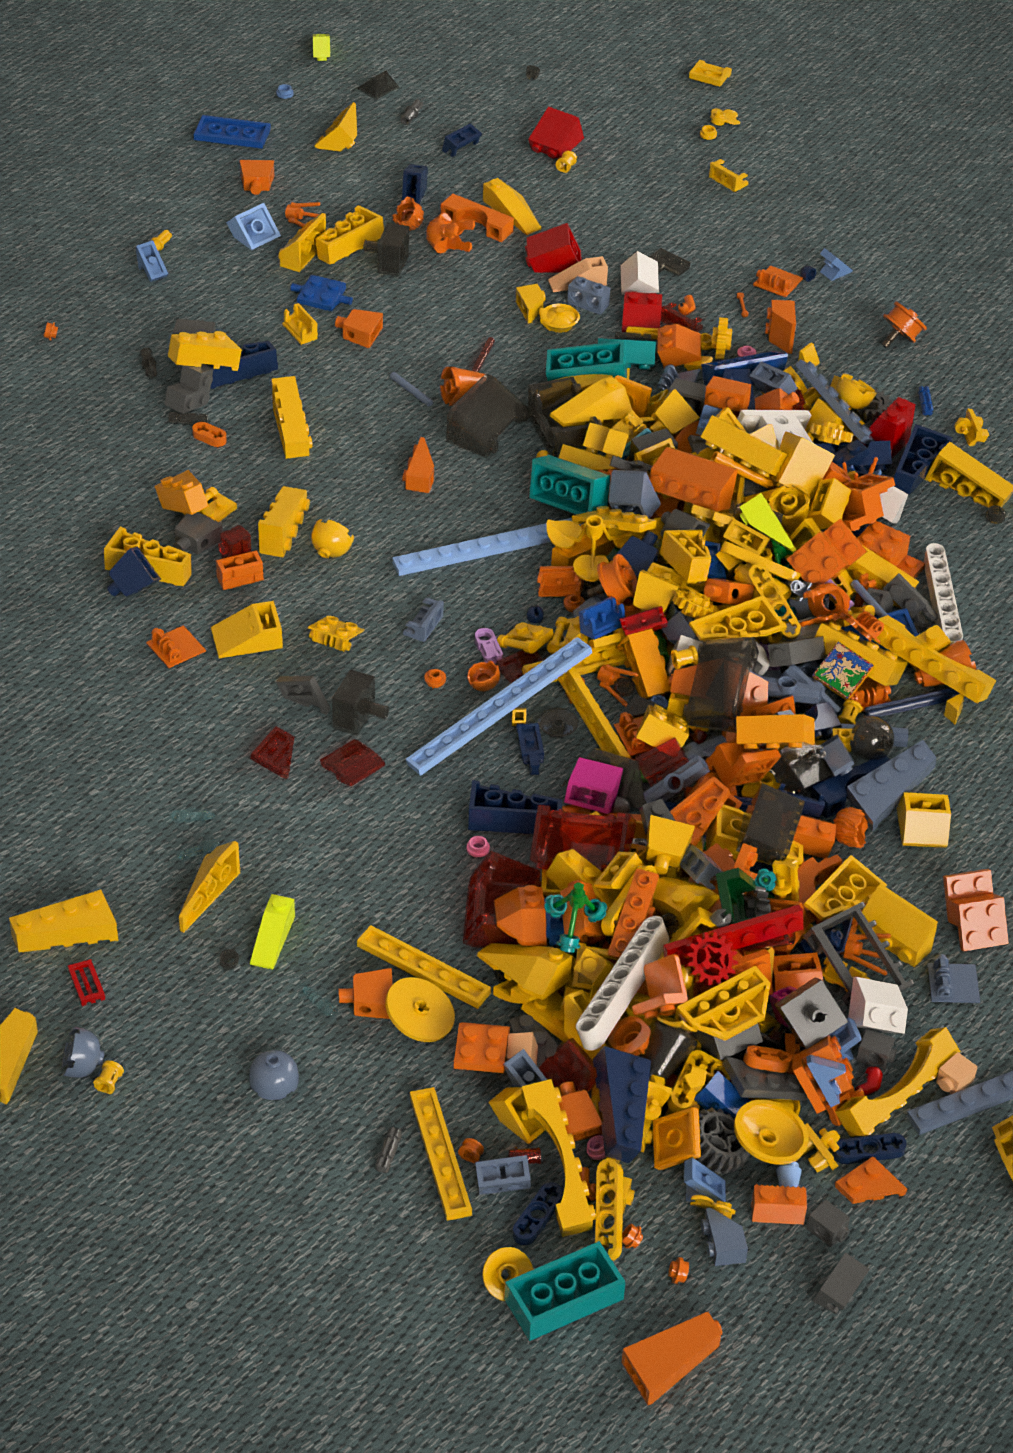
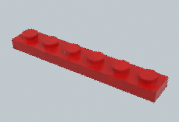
(747, 931)

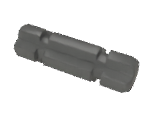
(388, 1150)

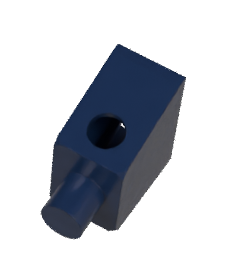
(415, 178)
(640, 552)
(132, 574)

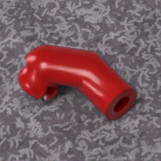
(873, 1082)

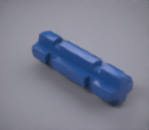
(925, 400)

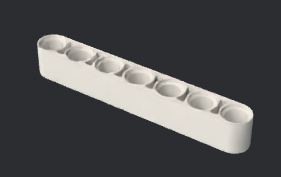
(942, 592)
(621, 983)

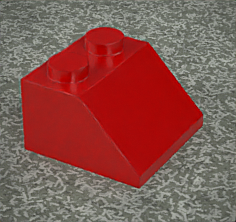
(642, 310)

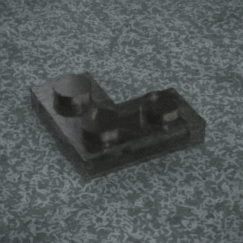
(670, 262)

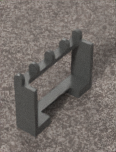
(820, 943)

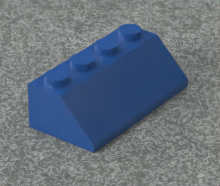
(717, 368)

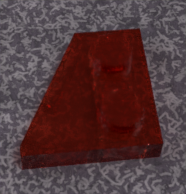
(275, 752)

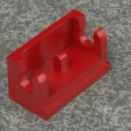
(645, 620)

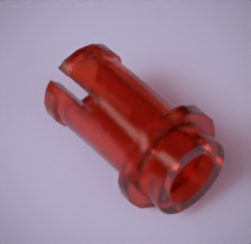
(533, 1154)

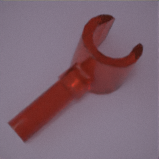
(698, 736)

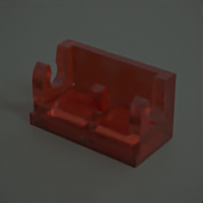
(671, 316)

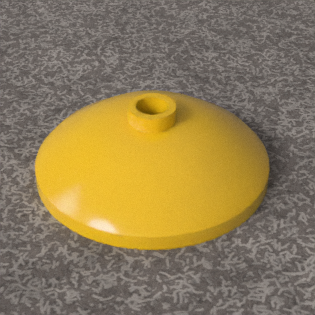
(771, 1132)

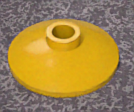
(507, 1259)

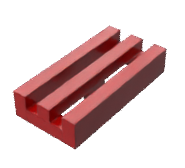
(90, 997)

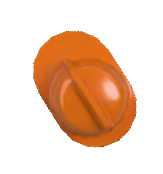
(630, 1036)

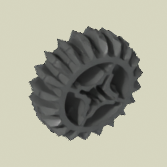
(718, 1140)

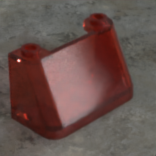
(592, 836)
(489, 881)

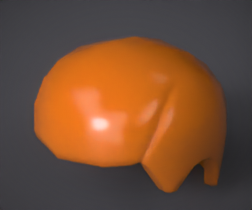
(483, 676)

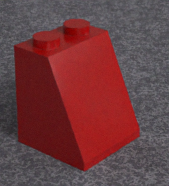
(556, 133)
(552, 250)
(894, 425)

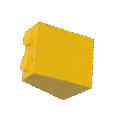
(803, 465)

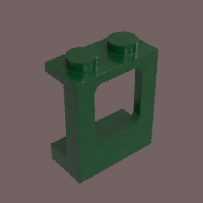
(731, 889)

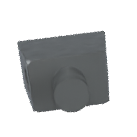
(682, 521)
(197, 533)

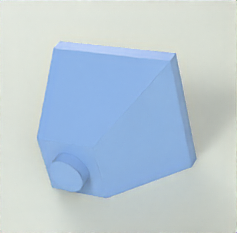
(254, 227)

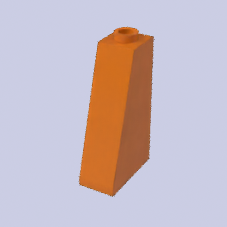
(670, 1355)

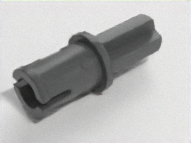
(411, 112)

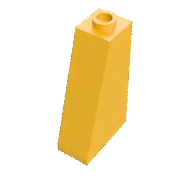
(16, 1040)

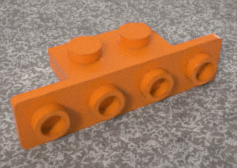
(636, 909)

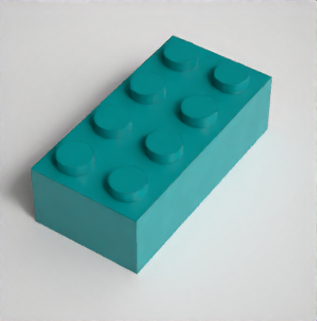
(587, 359)
(568, 485)
(564, 1290)

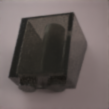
(770, 823)

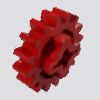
(701, 953)

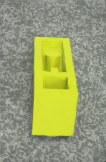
(321, 46)
(763, 519)
(273, 931)

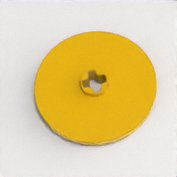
(426, 1025)

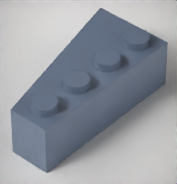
(883, 787)

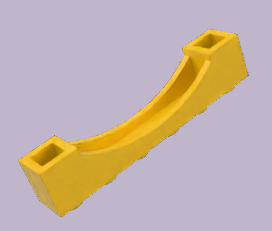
(963, 679)
(542, 1104)
(862, 1115)

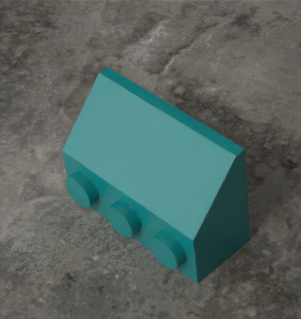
(638, 352)

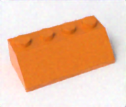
(694, 479)

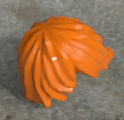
(409, 214)
(851, 827)

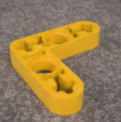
(705, 1060)

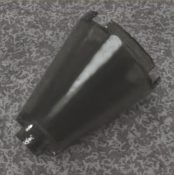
(667, 1049)

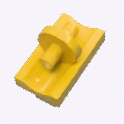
(971, 428)
(786, 879)
(656, 1097)
(823, 1157)

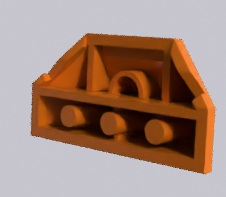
(523, 915)

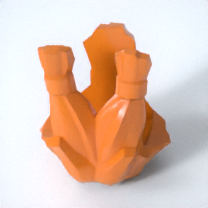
(444, 234)
(816, 605)

